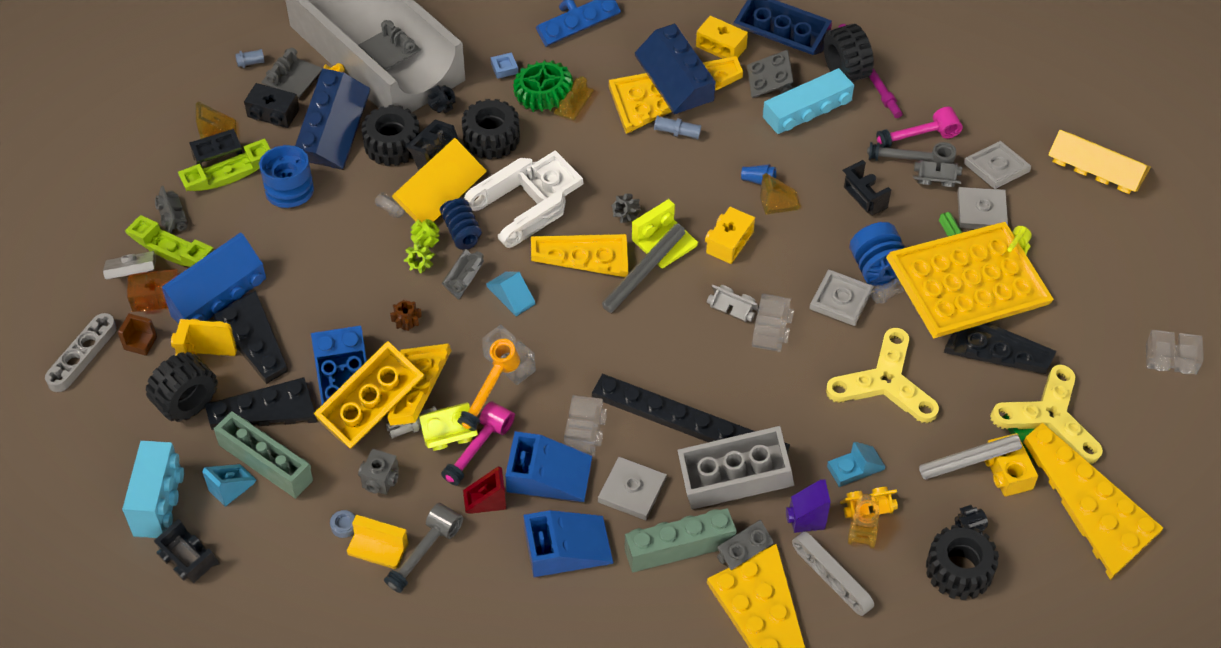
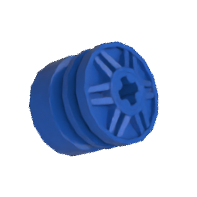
(286, 176)
(870, 251)

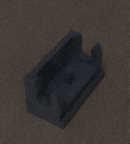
(215, 146)

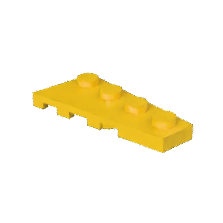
(585, 252)
(430, 362)

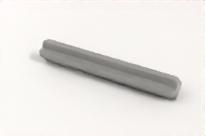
(970, 456)

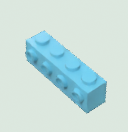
(808, 101)

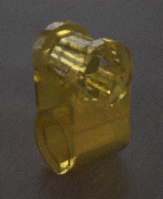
(864, 526)

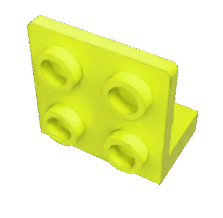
(653, 225)

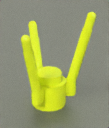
(1022, 236)

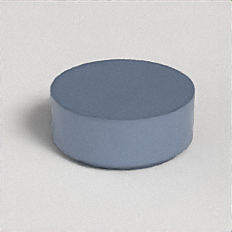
(342, 524)

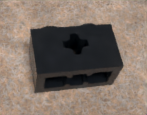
(271, 105)

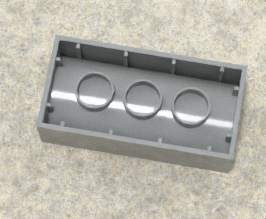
(341, 25)

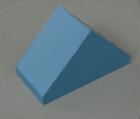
(512, 292)
(227, 481)

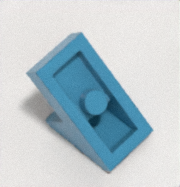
(855, 465)

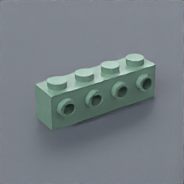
(263, 454)
(678, 539)

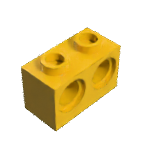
(1016, 464)

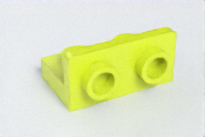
(442, 427)

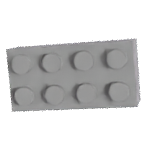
(735, 467)

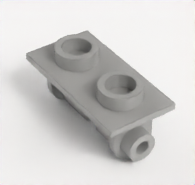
(725, 298)

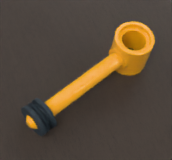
(510, 363)

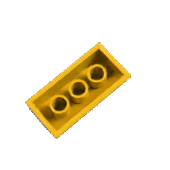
(1098, 160)
(368, 395)

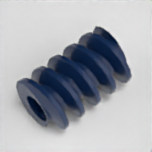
(461, 223)

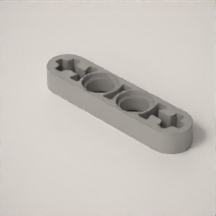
(85, 354)
(833, 573)

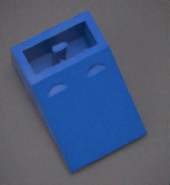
(337, 357)
(547, 468)
(565, 542)

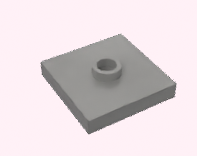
(997, 164)
(981, 207)
(129, 265)
(841, 297)
(632, 488)

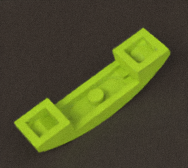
(224, 172)
(167, 245)

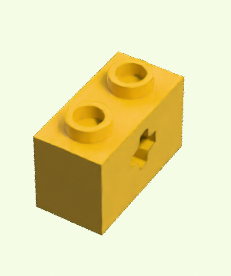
(721, 38)
(729, 235)

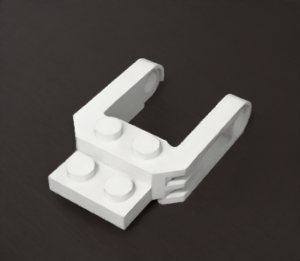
(545, 183)

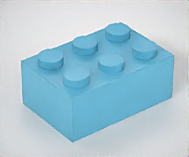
(153, 489)

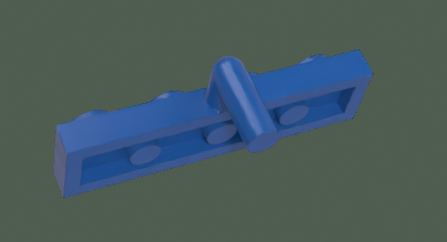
(576, 19)

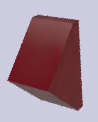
(486, 493)

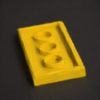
(439, 181)

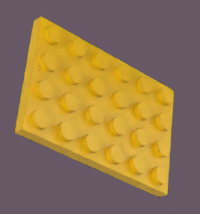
(969, 279)

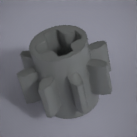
(626, 208)

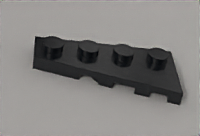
(254, 336)
(1000, 347)
(273, 404)

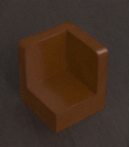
(137, 334)

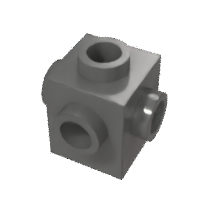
(379, 472)

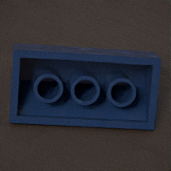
(784, 24)
(676, 69)
(332, 118)

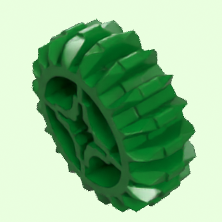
(542, 85)

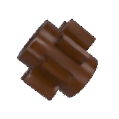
(405, 315)

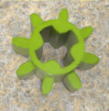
(425, 233)
(417, 263)

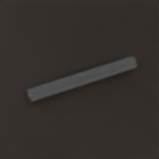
(642, 269)

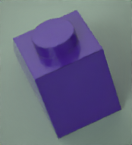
(809, 508)

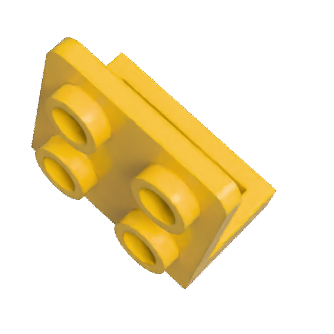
(203, 338)

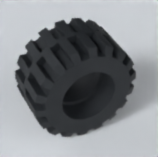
(849, 51)
(491, 128)
(378, 131)
(181, 386)
(959, 580)

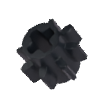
(441, 99)
(972, 517)

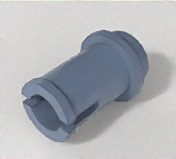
(249, 58)

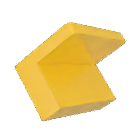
(377, 542)

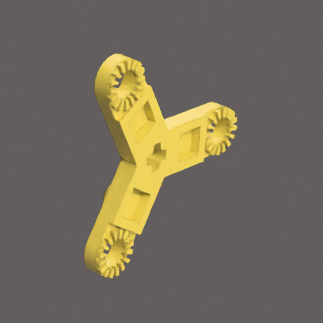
(870, 382)
(1056, 400)

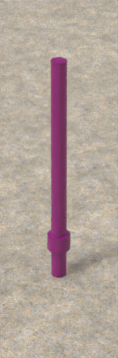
(887, 97)

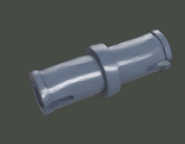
(677, 127)

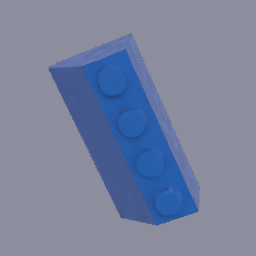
(214, 281)

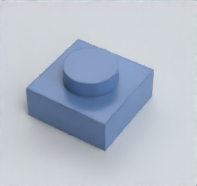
(504, 65)

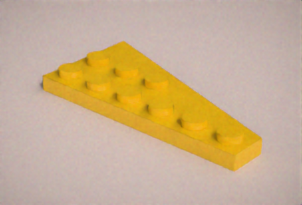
(640, 101)
(1097, 507)
(759, 601)

